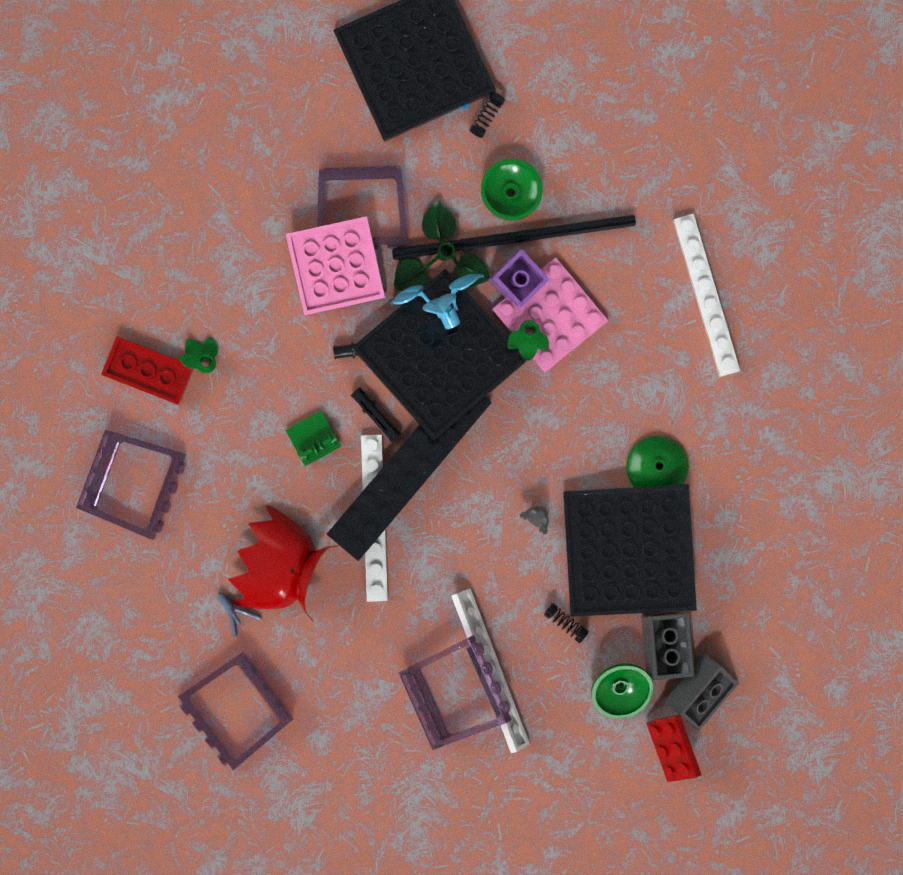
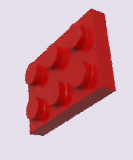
(673, 748)

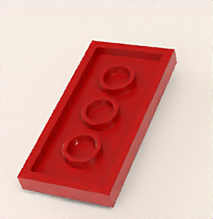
(147, 370)

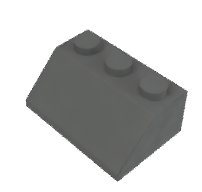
(668, 646)
(701, 695)

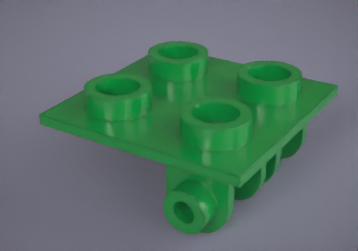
(313, 438)

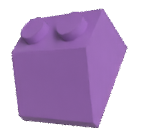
(518, 279)

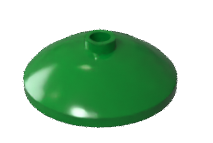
(515, 176)
(647, 453)
(622, 699)

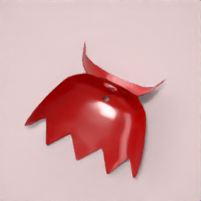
(280, 548)

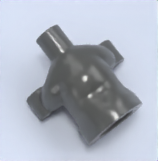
(538, 517)

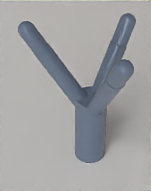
(231, 612)

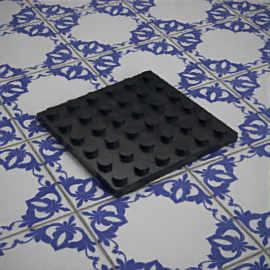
(413, 63)
(436, 369)
(630, 550)

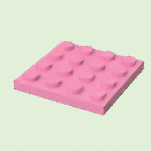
(335, 265)
(559, 310)

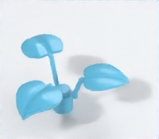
(440, 306)

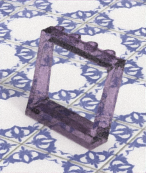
(362, 173)
(99, 473)
(262, 689)
(427, 709)

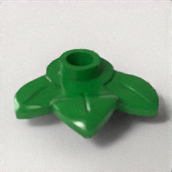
(528, 343)
(198, 353)

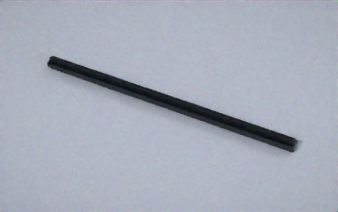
(518, 236)

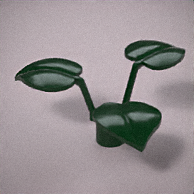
(439, 223)

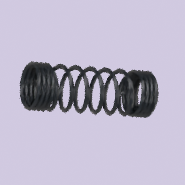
(497, 100)
(553, 609)

